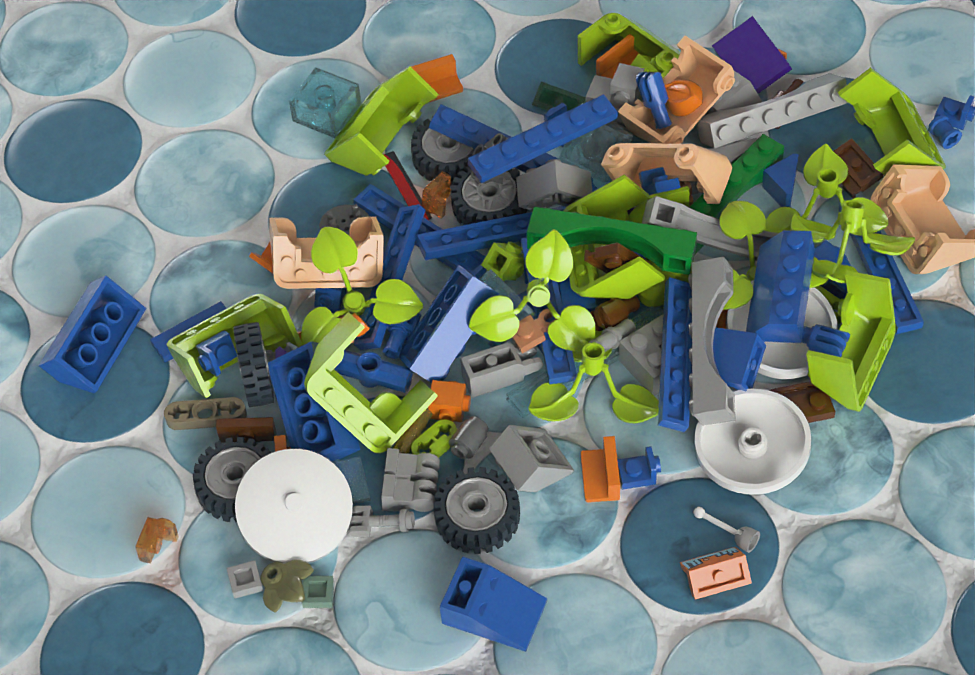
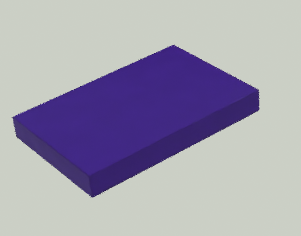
(752, 55)

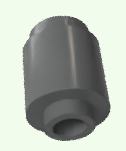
(468, 437)

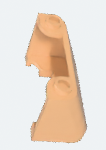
(693, 64)
(679, 161)
(915, 208)
(294, 265)

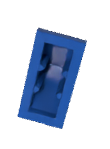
(780, 180)

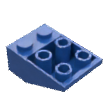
(491, 605)

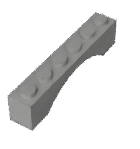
(742, 122)
(678, 216)
(711, 289)

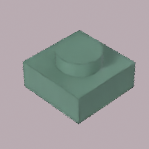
(318, 592)

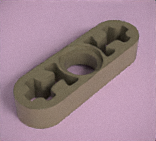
(184, 407)

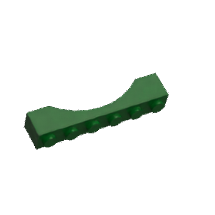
(745, 174)
(666, 247)

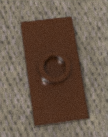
(254, 428)

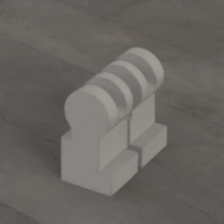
(409, 481)

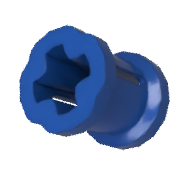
(944, 131)

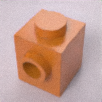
(451, 401)

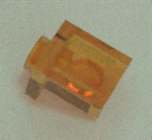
(435, 195)
(151, 537)

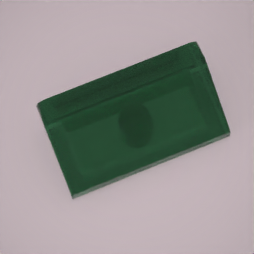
(551, 96)

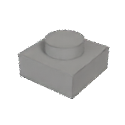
(244, 579)

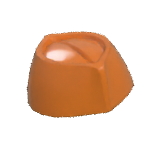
(683, 97)

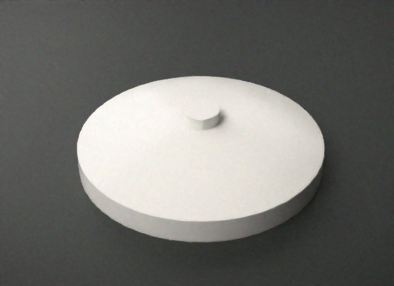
(787, 359)
(760, 448)
(293, 506)

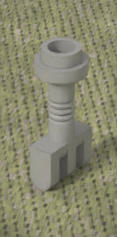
(364, 519)

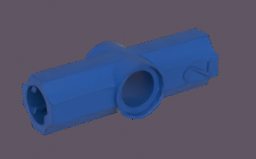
(383, 372)

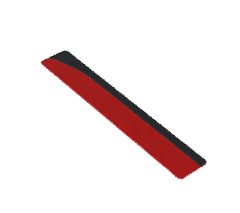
(403, 182)

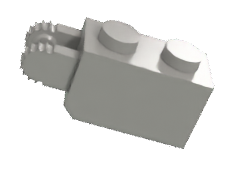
(497, 368)

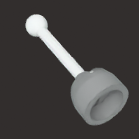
(745, 537)

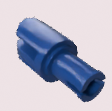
(654, 97)
(398, 335)
(825, 339)

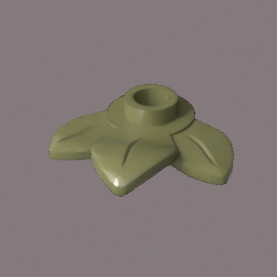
(287, 583)

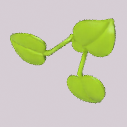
(826, 172)
(743, 220)
(851, 220)
(548, 260)
(394, 301)
(556, 403)

